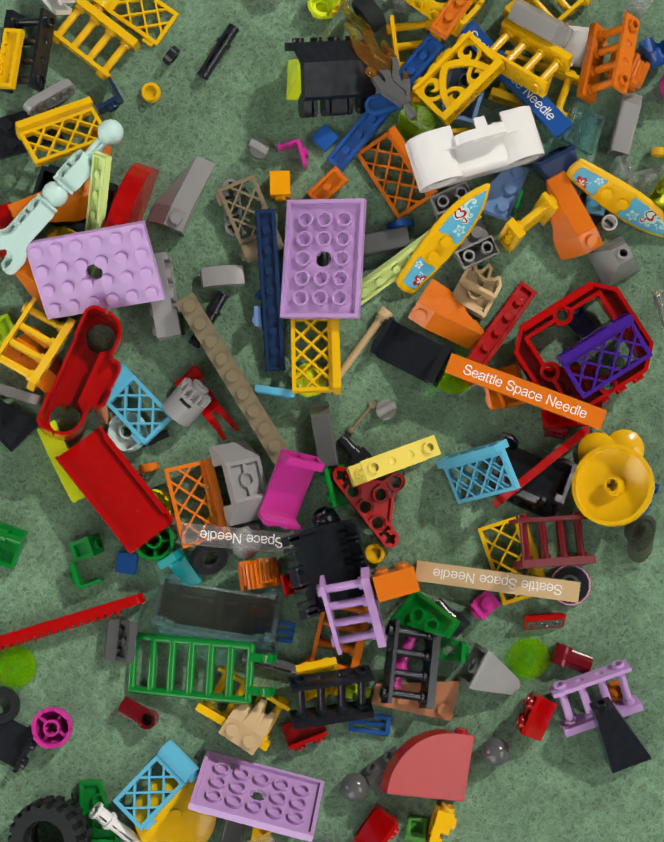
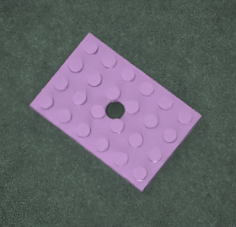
(315, 228)
(119, 250)
(229, 782)

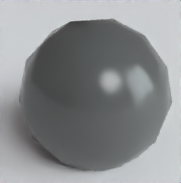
(495, 751)
(354, 787)

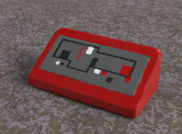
(543, 620)

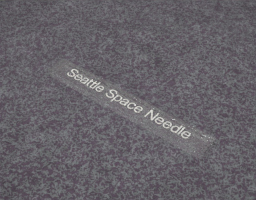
(232, 538)

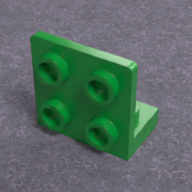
(335, 496)

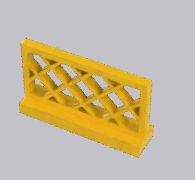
(56, 119)
(333, 357)
(533, 551)

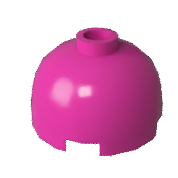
(51, 735)

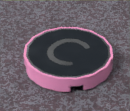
(574, 573)

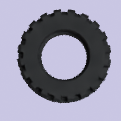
(55, 810)

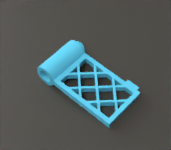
(124, 380)
(177, 765)

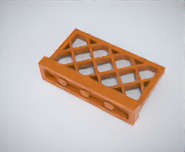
(399, 144)
(208, 475)

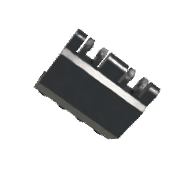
(332, 75)
(327, 551)

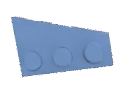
(504, 192)

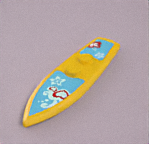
(618, 197)
(443, 239)

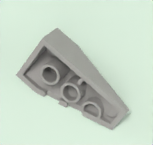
(180, 200)

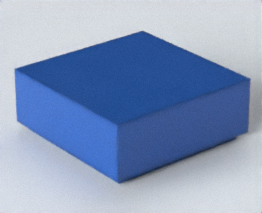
(324, 138)
(126, 563)

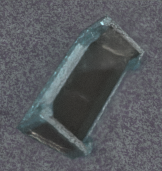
(217, 613)

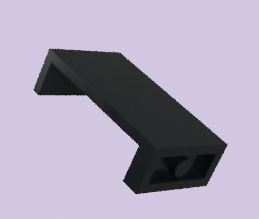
(411, 352)
(15, 744)

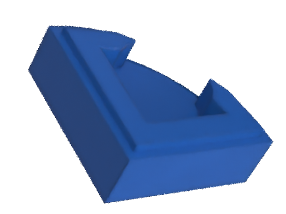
(409, 222)

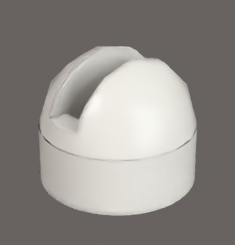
(613, 219)

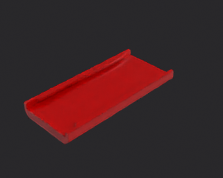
(115, 490)

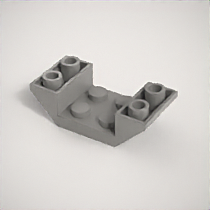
(478, 244)
(243, 480)

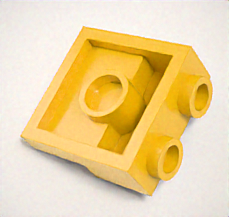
(441, 821)

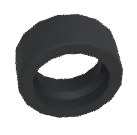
(370, 13)

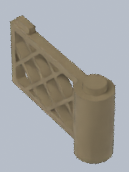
(249, 245)

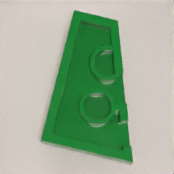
(427, 616)
(91, 792)

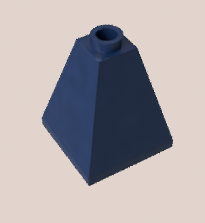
(556, 162)

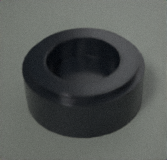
(171, 55)

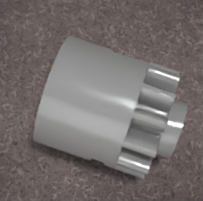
(187, 401)

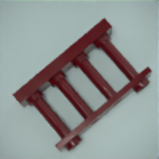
(545, 560)

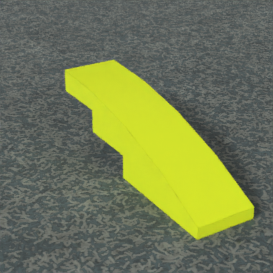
(56, 448)

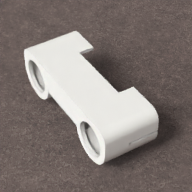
(446, 159)

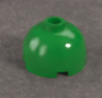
(158, 547)

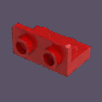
(298, 738)

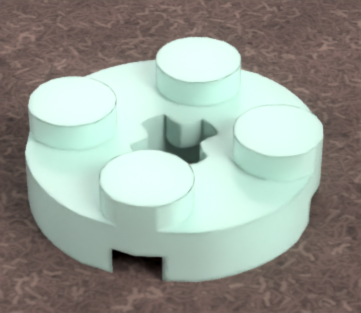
(116, 431)

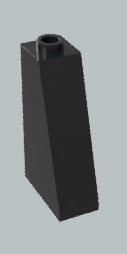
(618, 740)

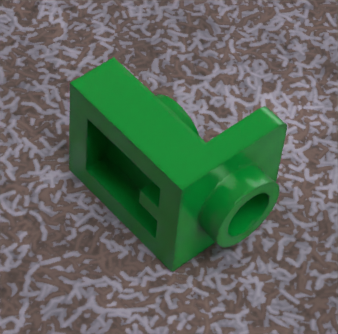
(86, 547)

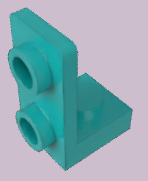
(181, 566)

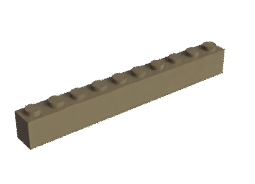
(232, 376)

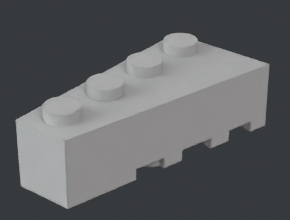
(166, 312)

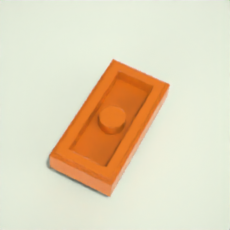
(328, 185)

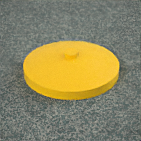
(613, 485)
(175, 820)

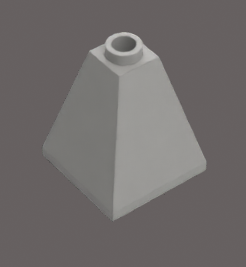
(613, 261)
(487, 673)

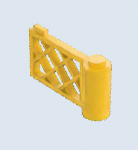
(109, 7)

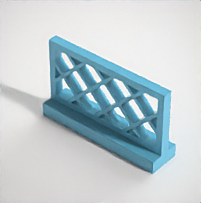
(478, 455)

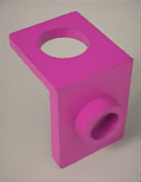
(292, 144)

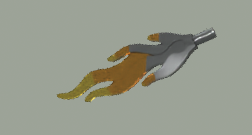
(380, 63)

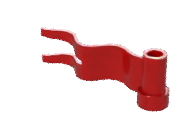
(195, 373)

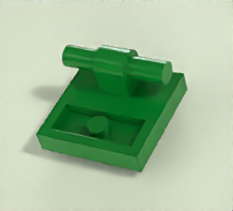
(11, 544)

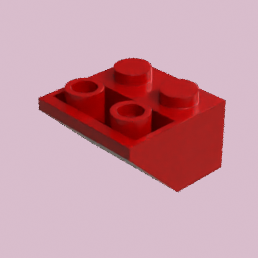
(535, 716)
(378, 826)

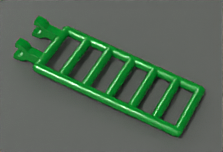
(188, 693)

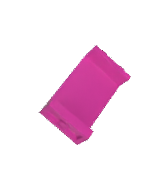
(288, 489)

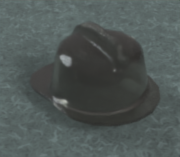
(640, 537)

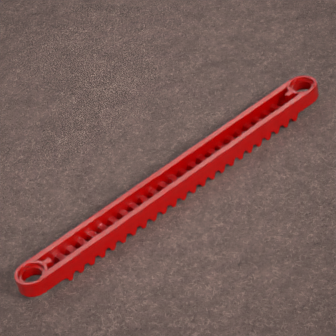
(69, 621)

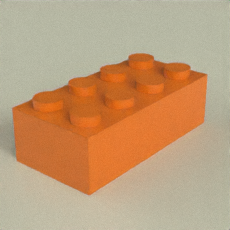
(394, 581)

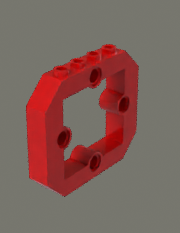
(613, 305)

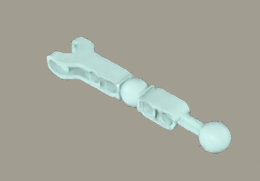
(54, 194)

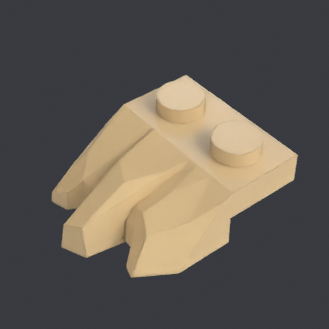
(477, 290)
(248, 725)

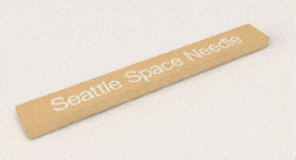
(498, 581)

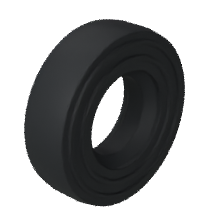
(210, 567)
(14, 704)

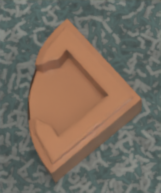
(103, 414)

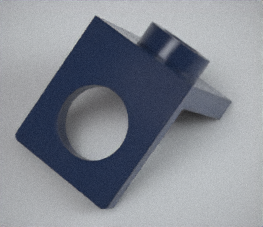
(113, 103)
(581, 323)

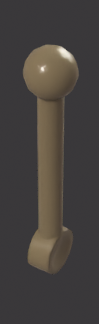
(350, 430)

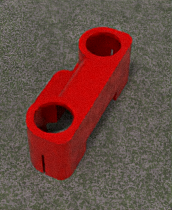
(85, 376)

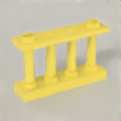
(393, 460)

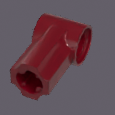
(567, 657)
(135, 712)

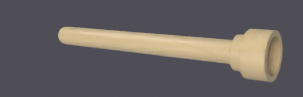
(382, 315)

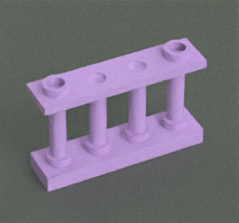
(368, 599)
(582, 722)

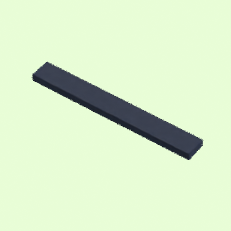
(270, 289)

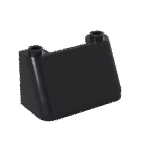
(546, 491)

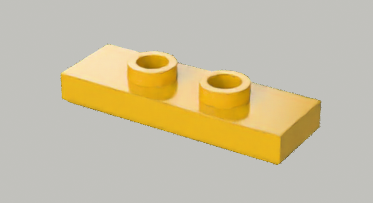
(10, 57)

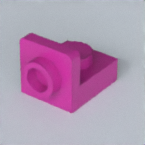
(484, 605)

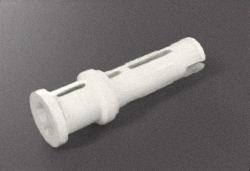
(110, 821)

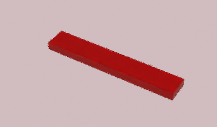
(502, 325)
(543, 465)

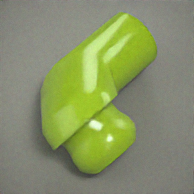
(352, 689)

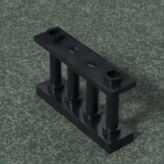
(42, 46)
(427, 676)
(332, 713)

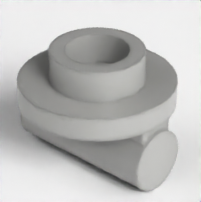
(259, 148)
(386, 409)

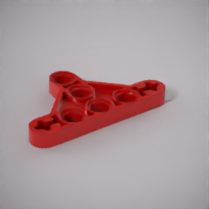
(378, 508)

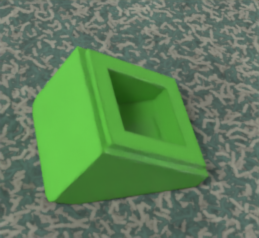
(416, 829)

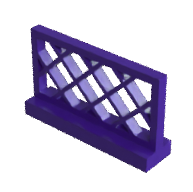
(599, 338)

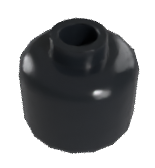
(325, 516)

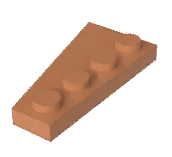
(444, 700)

